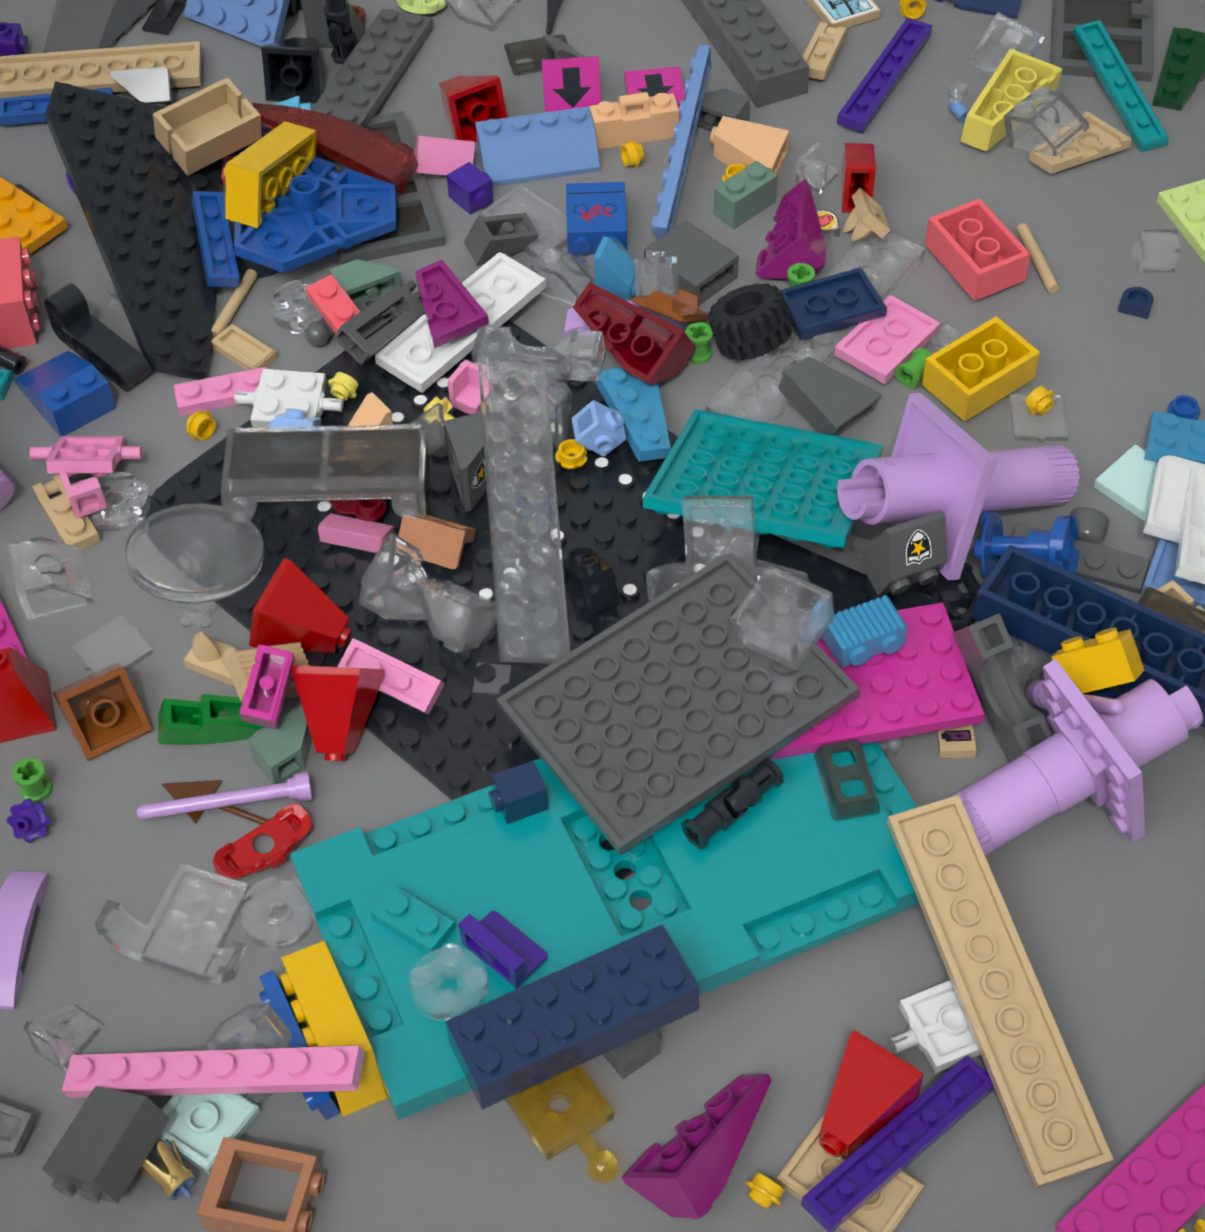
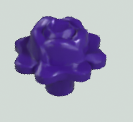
(28, 820)

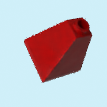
(471, 101)
(297, 611)
(24, 698)
(336, 705)
(866, 1095)

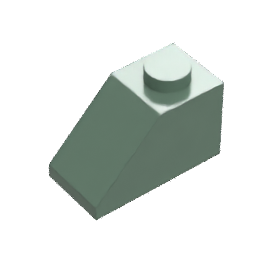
(365, 279)

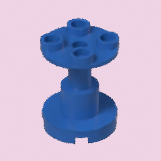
(1053, 546)

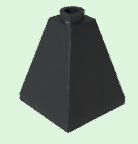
(292, 70)

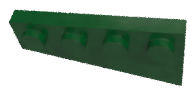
(1181, 69)

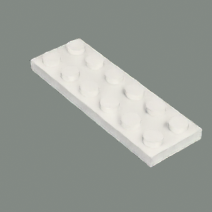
(498, 287)

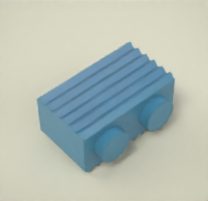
(865, 632)

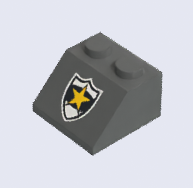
(467, 457)
(907, 554)

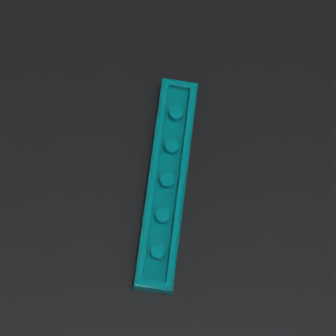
(1120, 86)

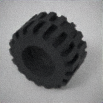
(750, 321)

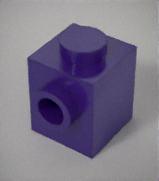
(12, 39)
(470, 188)

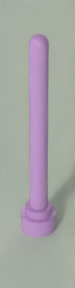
(1037, 695)
(297, 788)

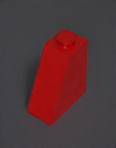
(857, 172)

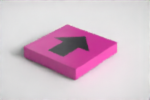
(655, 81)
(571, 82)

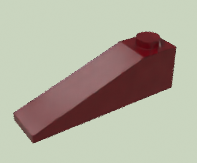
(635, 338)

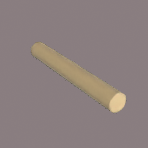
(1038, 258)
(234, 302)

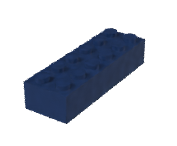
(572, 1016)

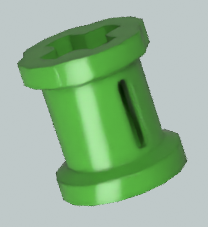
(800, 273)
(703, 349)
(913, 369)
(31, 778)

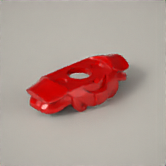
(285, 829)

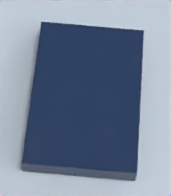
(833, 303)

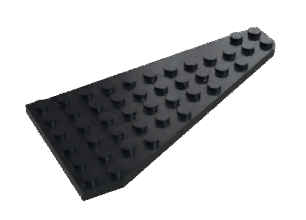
(140, 221)

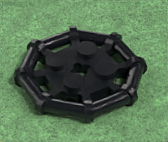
(941, 591)

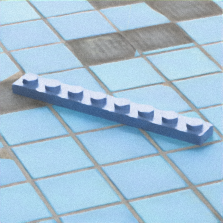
(684, 135)

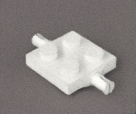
(287, 390)
(936, 1027)

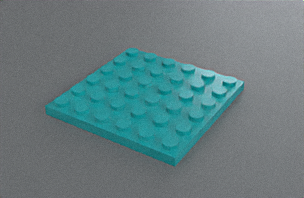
(782, 467)

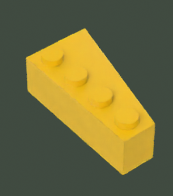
(265, 171)
(330, 1018)

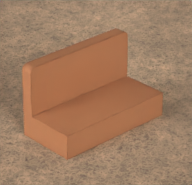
(437, 539)

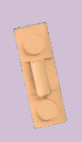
(635, 118)

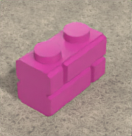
(267, 686)

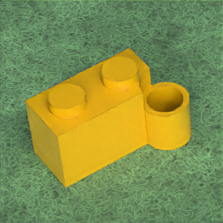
(1100, 661)

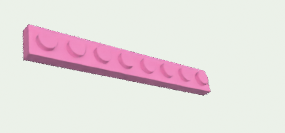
(217, 1071)

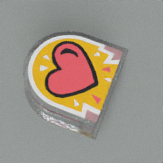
(829, 223)

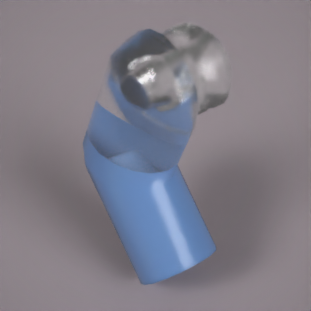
(956, 104)

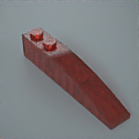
(349, 143)

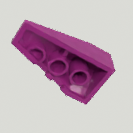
(794, 237)
(696, 1163)

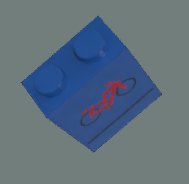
(595, 212)

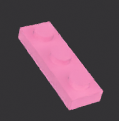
(215, 391)
(399, 679)

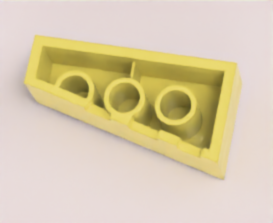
(1009, 85)

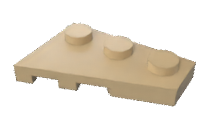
(1093, 144)

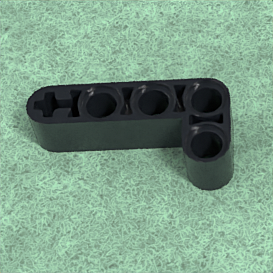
(94, 340)

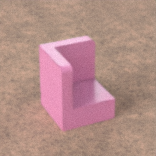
(465, 388)
(84, 495)

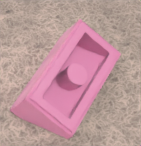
(442, 155)
(353, 532)

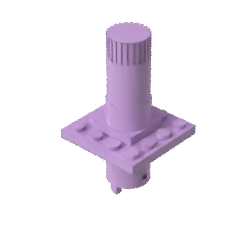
(946, 470)
(1084, 758)

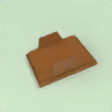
(681, 306)

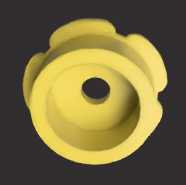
(343, 386)

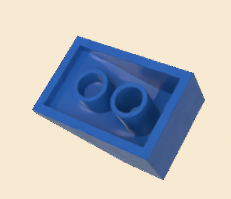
(67, 392)

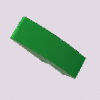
(203, 722)

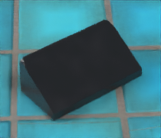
(163, 16)

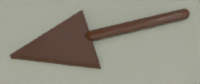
(199, 788)

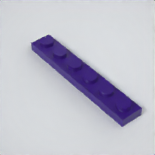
(884, 75)
(897, 1144)

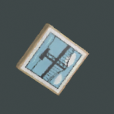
(845, 12)

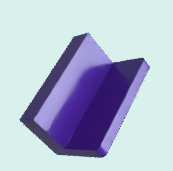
(502, 947)

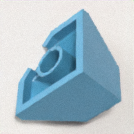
(614, 269)

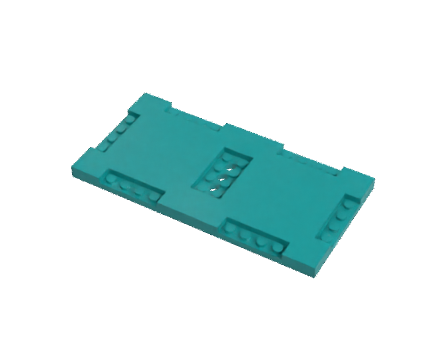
(741, 904)

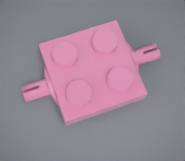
(86, 454)

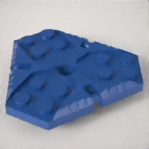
(317, 217)

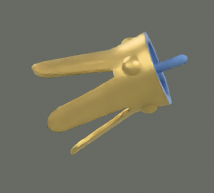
(175, 1178)

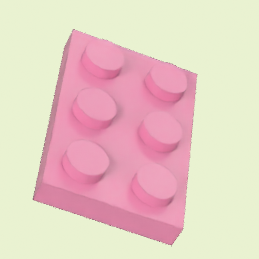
(888, 340)

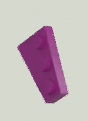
(447, 304)

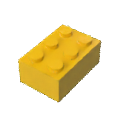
(980, 368)

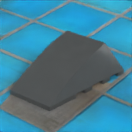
(92, 23)

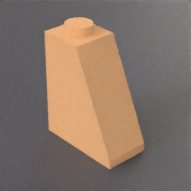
(749, 142)

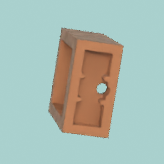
(223, 1177)

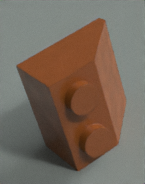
(102, 710)

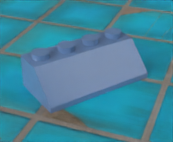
(538, 146)

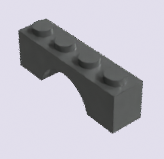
(988, 657)

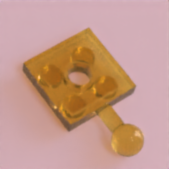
(559, 1131)

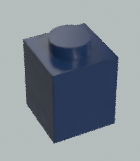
(518, 792)

